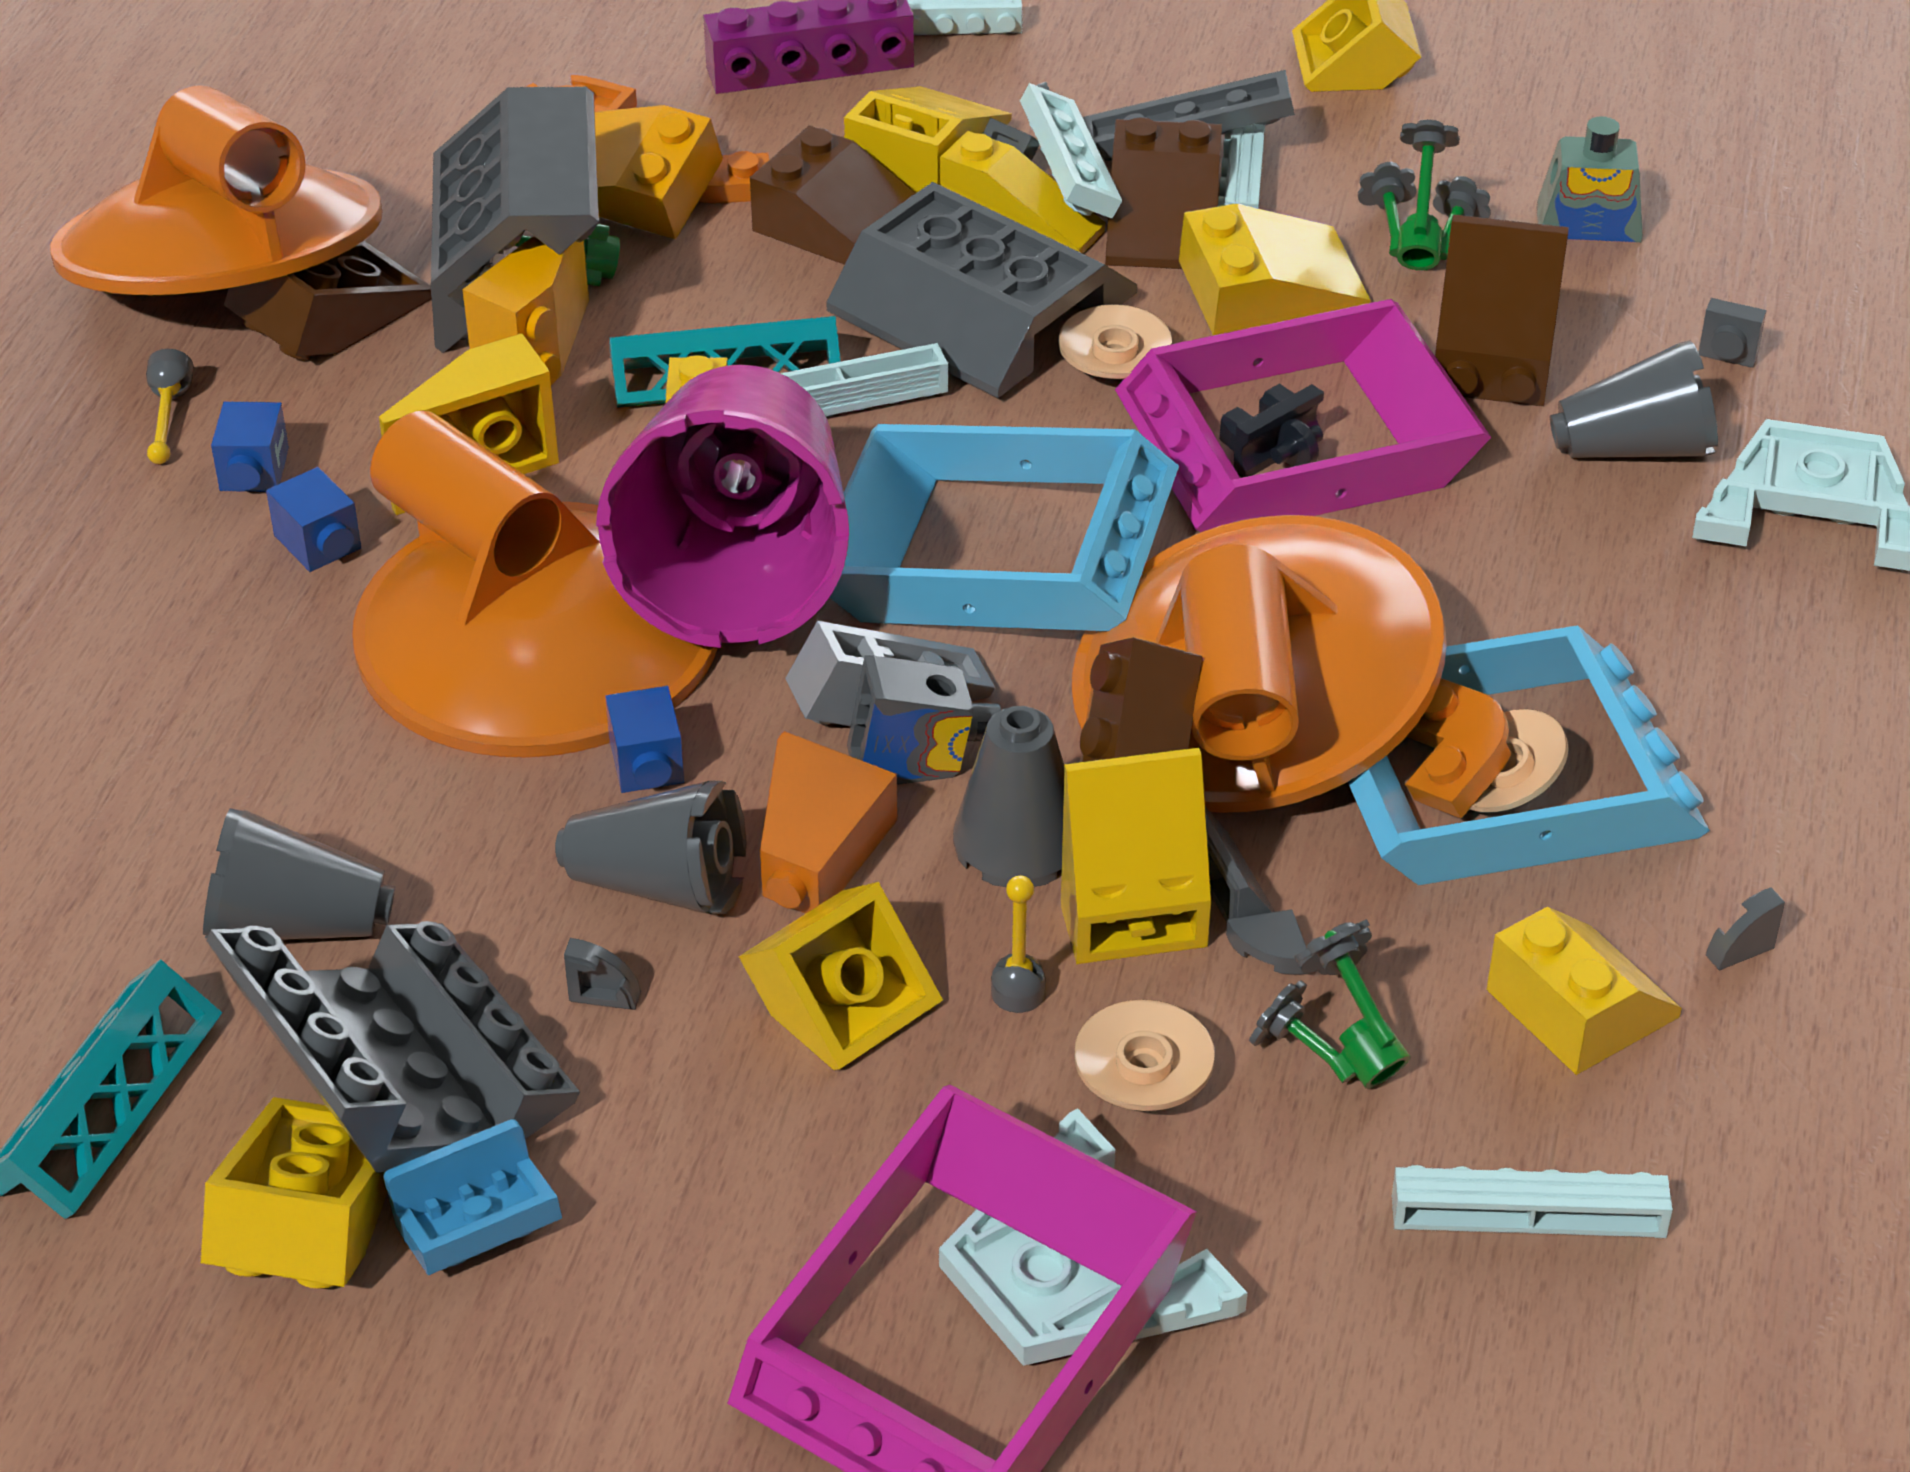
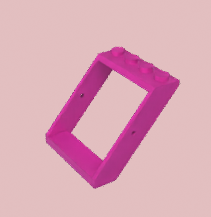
(1388, 360)
(1028, 1185)

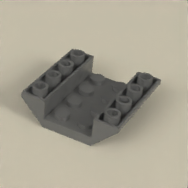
(506, 171)
(968, 282)
(404, 1048)

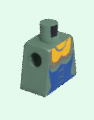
(1594, 186)

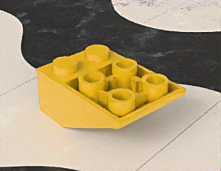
(913, 128)
(1135, 856)

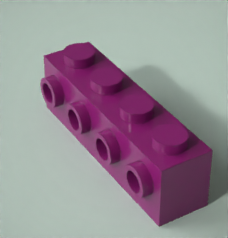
(806, 42)

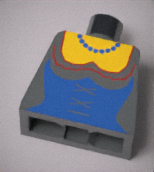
(914, 718)

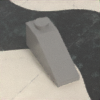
(832, 660)

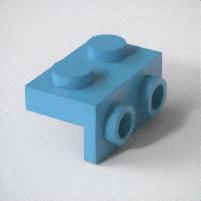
(470, 1197)

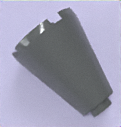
(1641, 411)
(1014, 801)
(661, 847)
(291, 884)

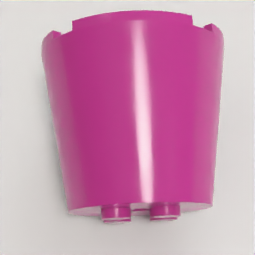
(722, 544)

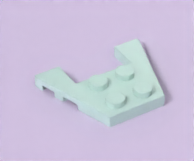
(1817, 475)
(1048, 1302)

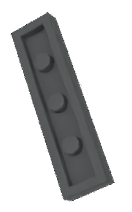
(1232, 104)

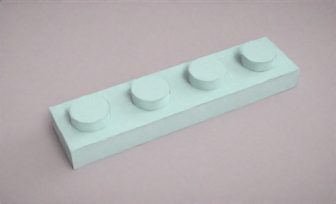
(1070, 152)

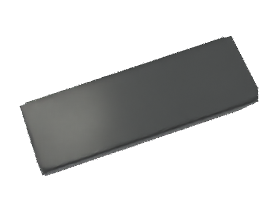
(1230, 877)

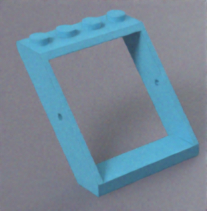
(897, 479)
(1550, 834)

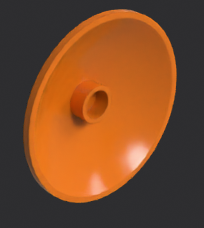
(215, 207)
(501, 610)
(1309, 647)

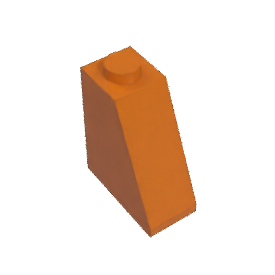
(821, 821)

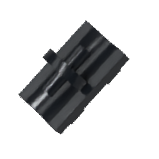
(1279, 433)

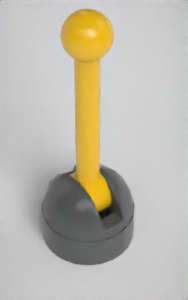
(169, 377)
(1018, 977)

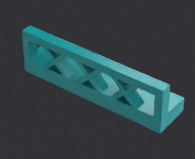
(727, 342)
(81, 1080)

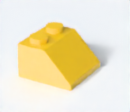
(1356, 45)
(842, 975)
(1574, 989)

